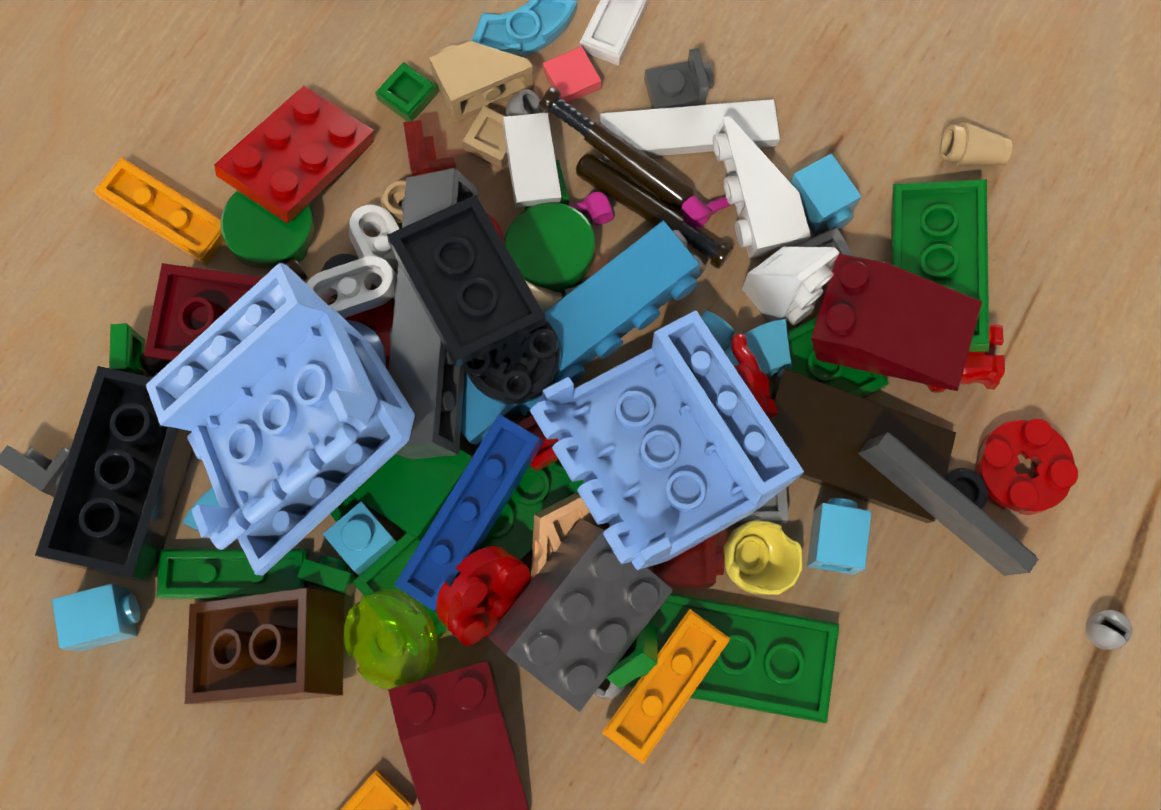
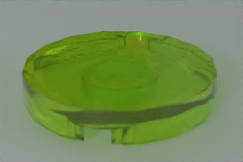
(391, 638)

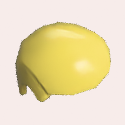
(762, 558)

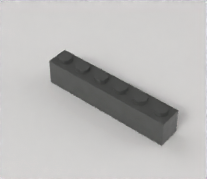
(417, 354)

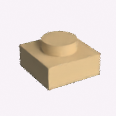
(487, 137)

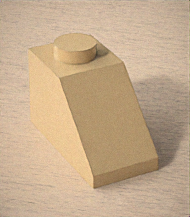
(478, 77)

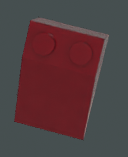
(188, 304)
(894, 323)
(458, 741)

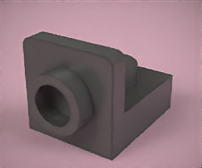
(680, 83)
(35, 467)

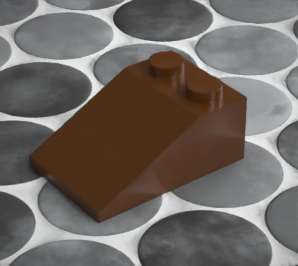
(266, 648)

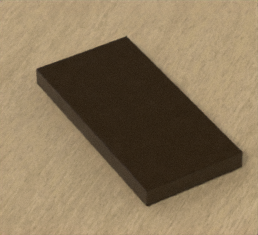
(831, 426)

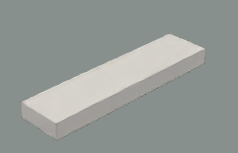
(692, 127)

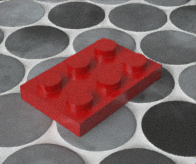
(294, 154)

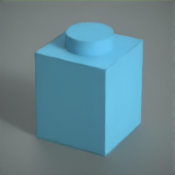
(826, 194)
(839, 537)
(359, 538)
(95, 617)

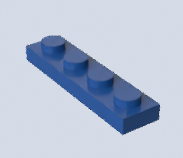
(469, 510)

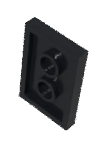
(466, 280)

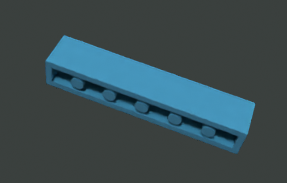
(598, 315)

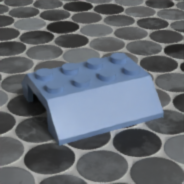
(266, 399)
(667, 445)
(313, 501)

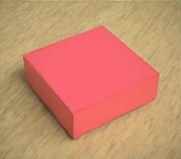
(572, 74)

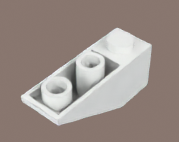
(763, 197)
(790, 282)

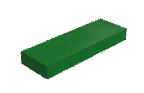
(223, 574)

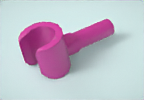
(597, 207)
(698, 213)

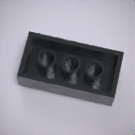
(117, 483)

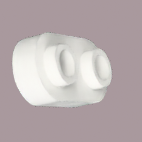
(380, 221)
(353, 285)

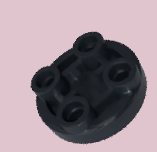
(518, 368)

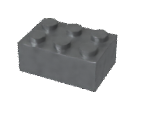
(579, 615)

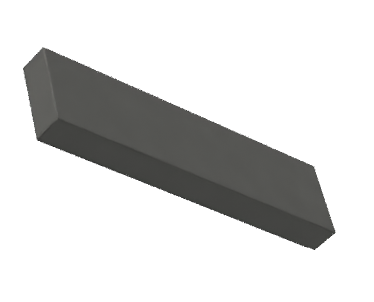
(948, 505)

